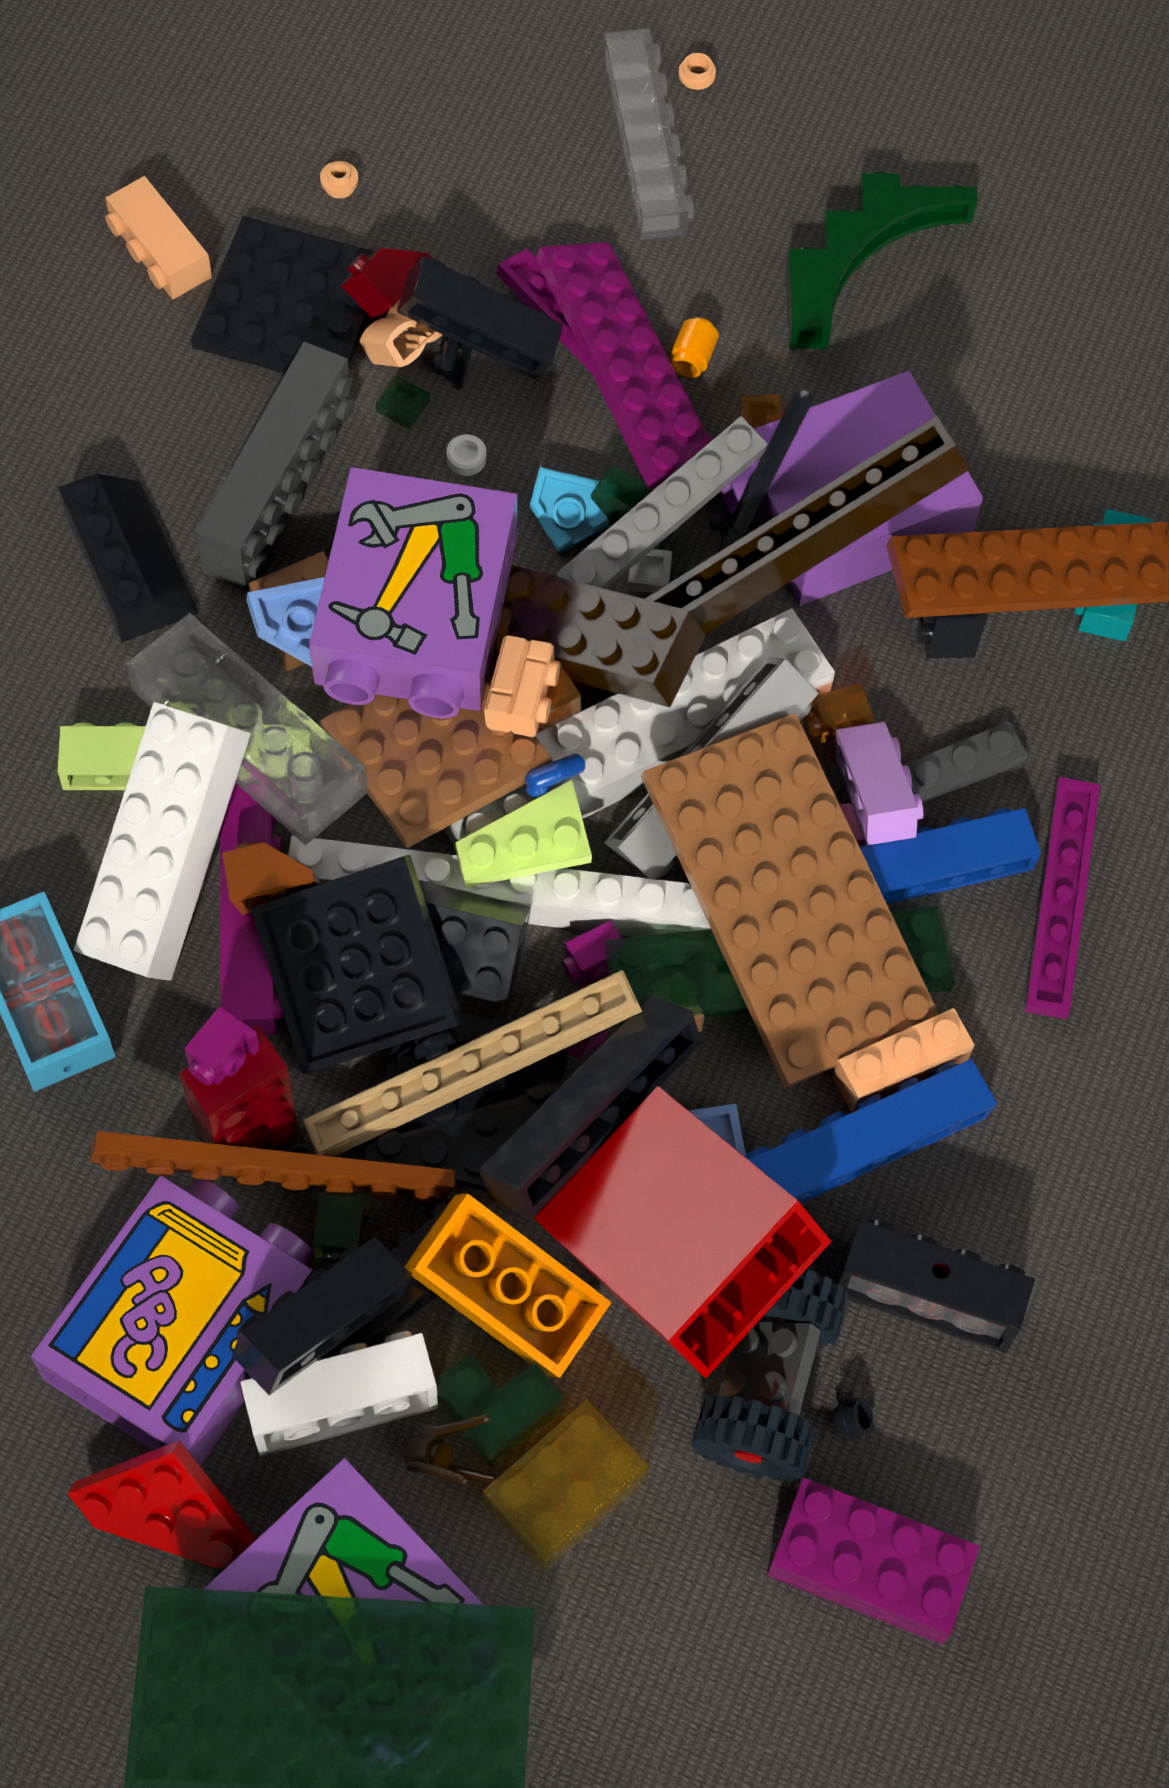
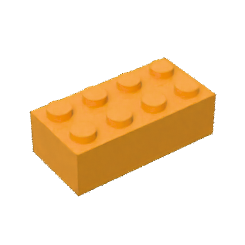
(507, 1285)

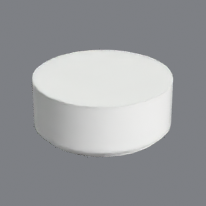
(466, 455)

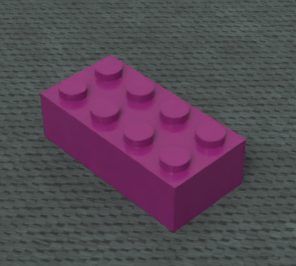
(873, 1561)

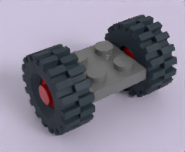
(764, 1384)

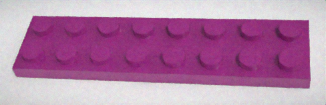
(624, 357)

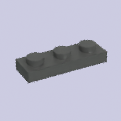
(966, 762)

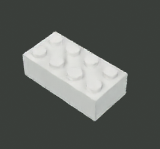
(344, 1394)

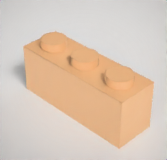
(157, 238)
(902, 1057)

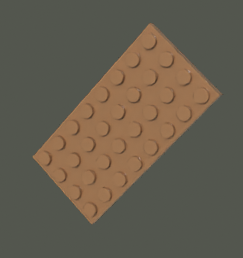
(789, 897)

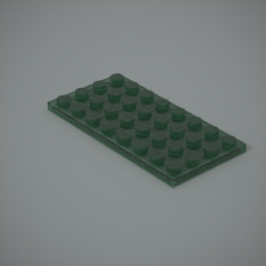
(328, 1692)

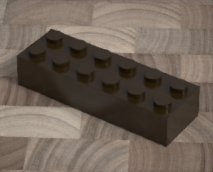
(602, 634)

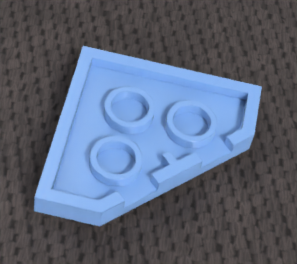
(287, 615)

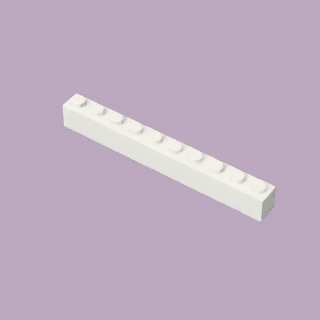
(556, 897)

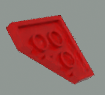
(164, 1504)

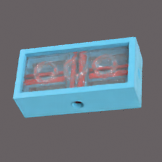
(46, 997)

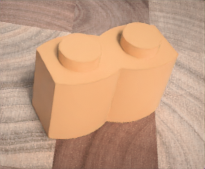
(396, 339)

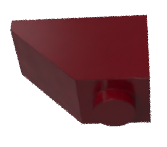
(379, 279)

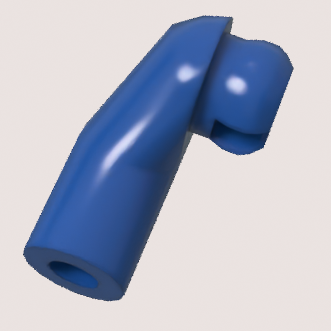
(546, 775)

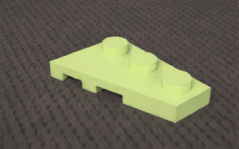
(528, 841)

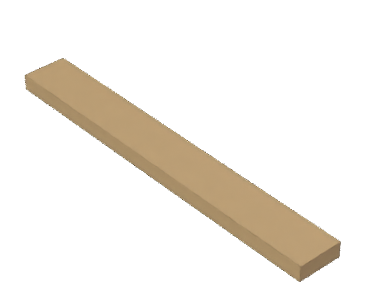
(472, 1065)

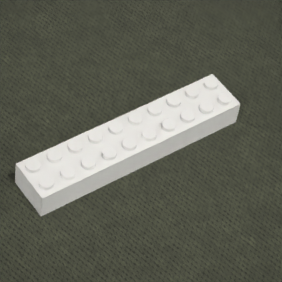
(633, 735)

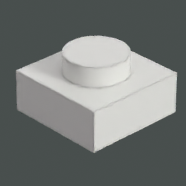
(651, 572)

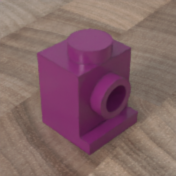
(586, 955)
(220, 1047)

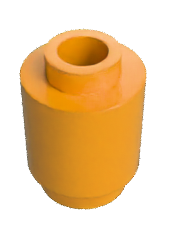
(694, 347)

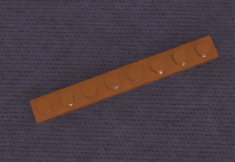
(257, 1165)

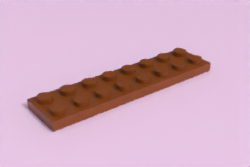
(1031, 569)

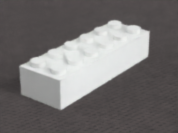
(162, 842)

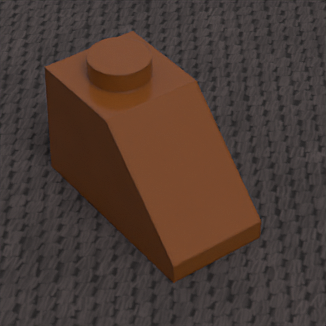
(263, 874)

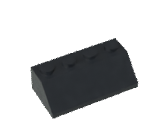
(126, 554)

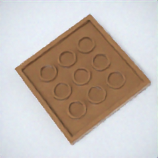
(430, 768)

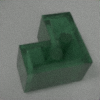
(514, 1409)

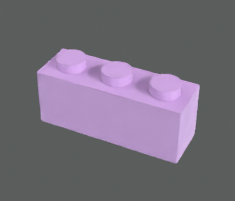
(878, 783)

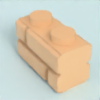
(520, 686)

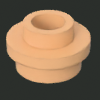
(699, 64)
(342, 186)

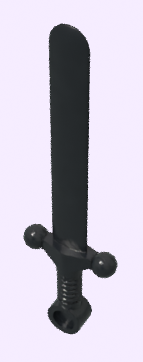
(764, 472)

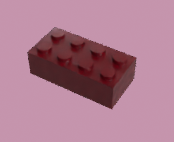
(247, 1108)

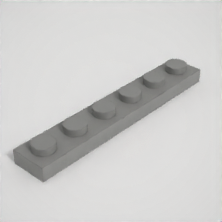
(667, 507)

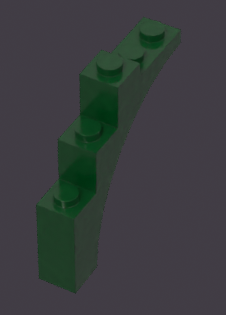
(851, 237)

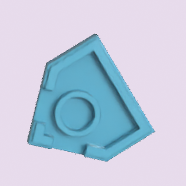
(566, 508)

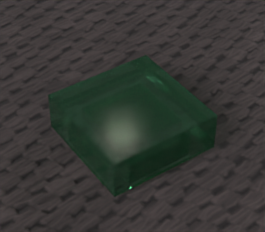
(402, 402)

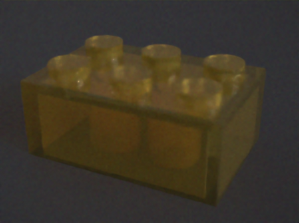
(565, 1485)

